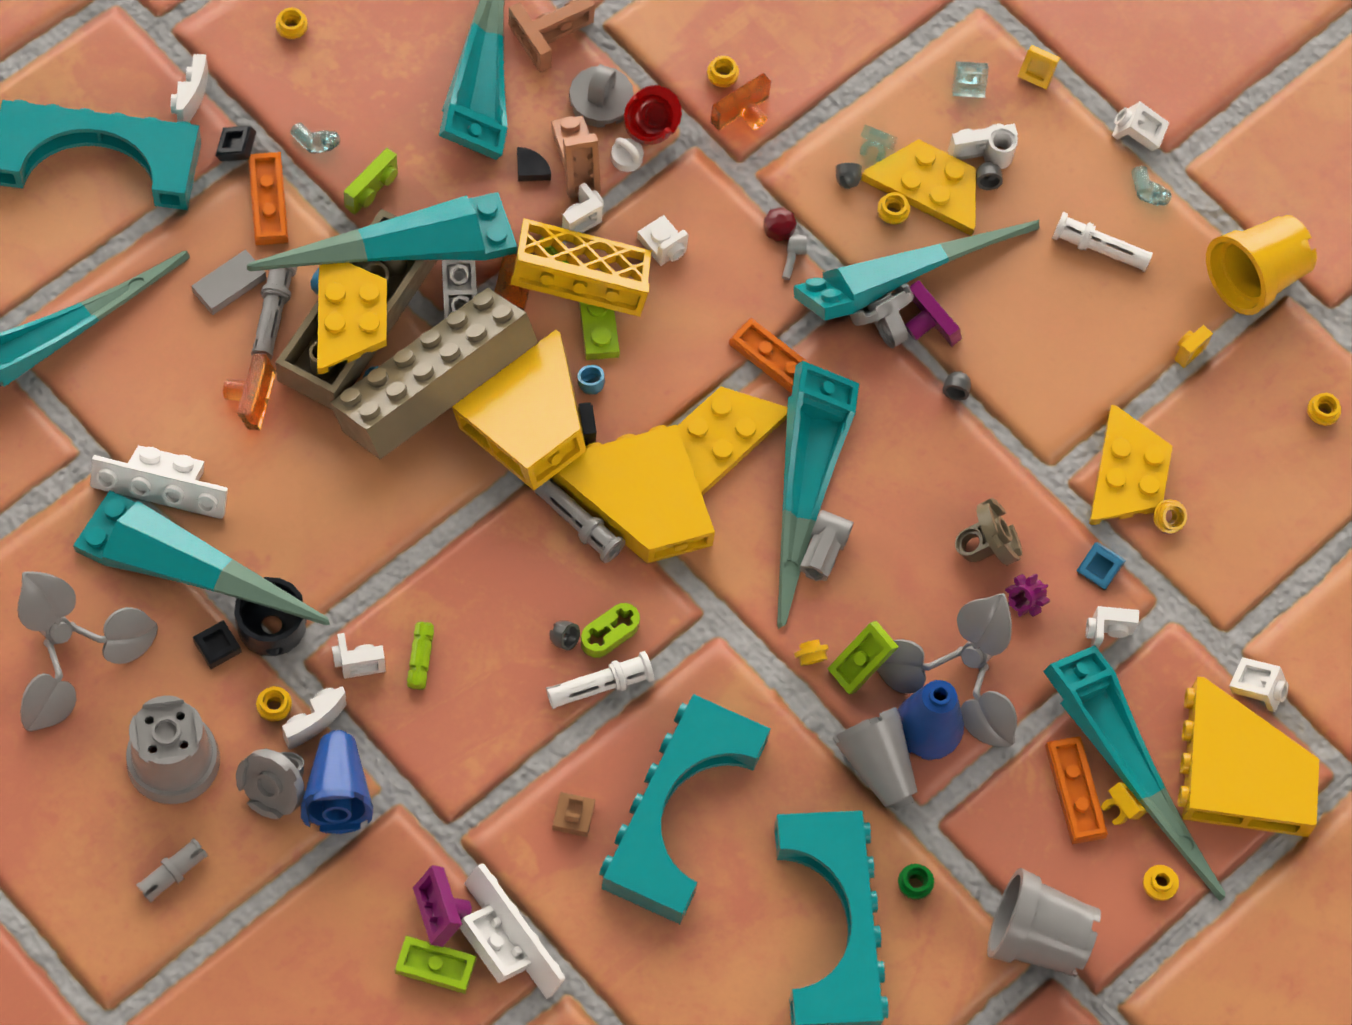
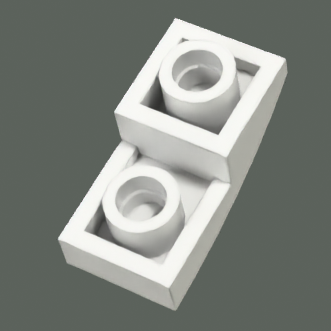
(191, 92)
(458, 283)
(324, 710)

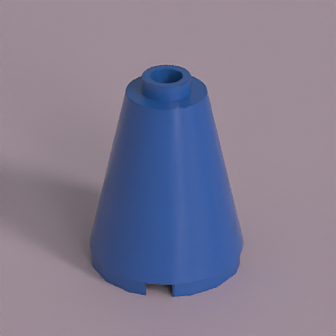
(932, 720)
(337, 787)

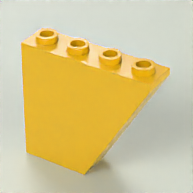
(527, 414)
(642, 492)
(1243, 768)

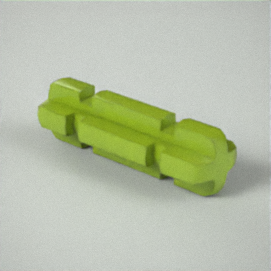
(420, 655)

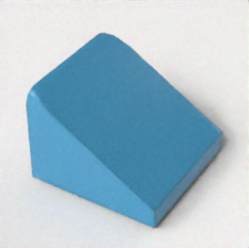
(1101, 565)

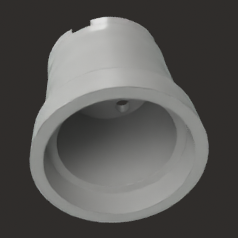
(171, 772)
(1042, 926)

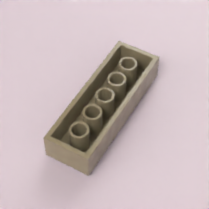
(298, 361)
(434, 372)

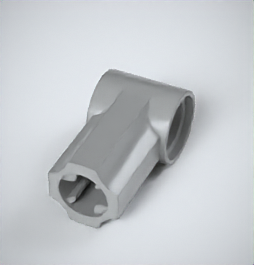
(828, 538)

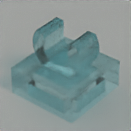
(970, 79)
(879, 139)

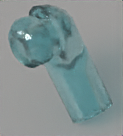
(315, 141)
(1148, 190)

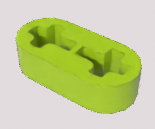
(614, 636)

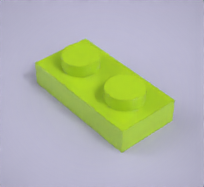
(370, 181)
(599, 332)
(862, 657)
(435, 964)

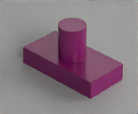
(931, 316)
(437, 906)

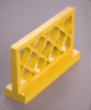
(580, 280)

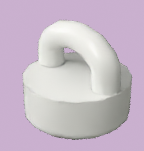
(626, 154)

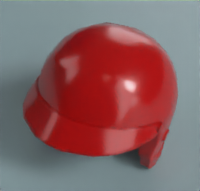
(652, 115)

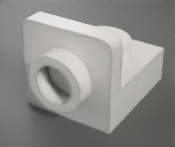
(1142, 125)
(586, 213)
(663, 240)
(1114, 621)
(358, 662)
(1260, 682)

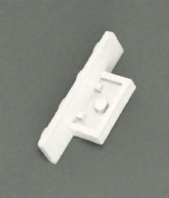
(161, 480)
(505, 938)

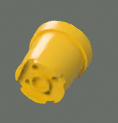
(1259, 262)

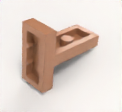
(548, 27)
(578, 154)

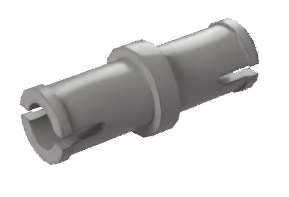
(172, 870)

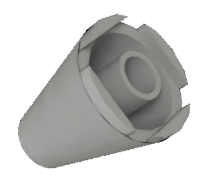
(881, 757)

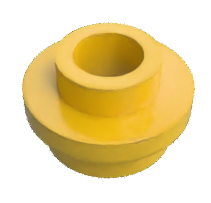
(291, 16)
(726, 65)
(896, 201)
(1326, 401)
(1178, 519)
(811, 652)
(274, 694)
(1156, 891)

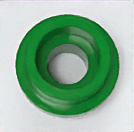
(916, 871)

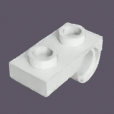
(983, 142)

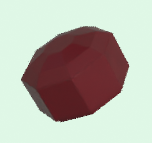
(779, 224)

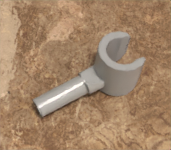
(796, 246)

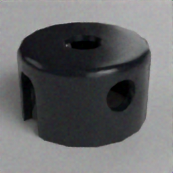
(250, 618)

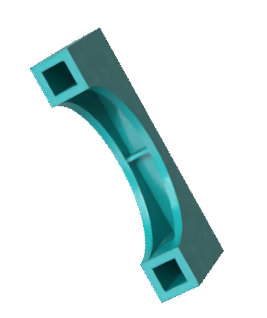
(161, 147)
(703, 739)
(837, 851)

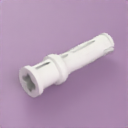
(1085, 235)
(616, 676)

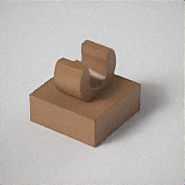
(573, 814)

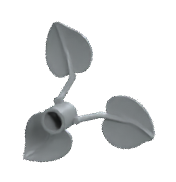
(43, 608)
(988, 630)

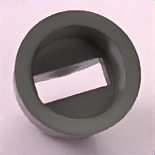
(848, 174)
(989, 176)
(957, 386)
(560, 629)

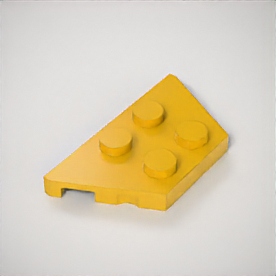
(930, 183)
(349, 314)
(726, 431)
(1130, 469)

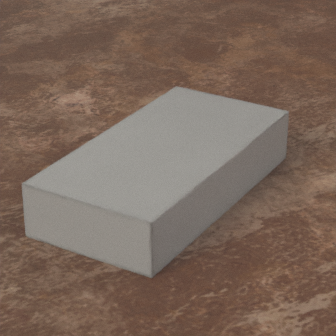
(227, 283)

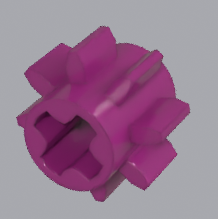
(1027, 595)

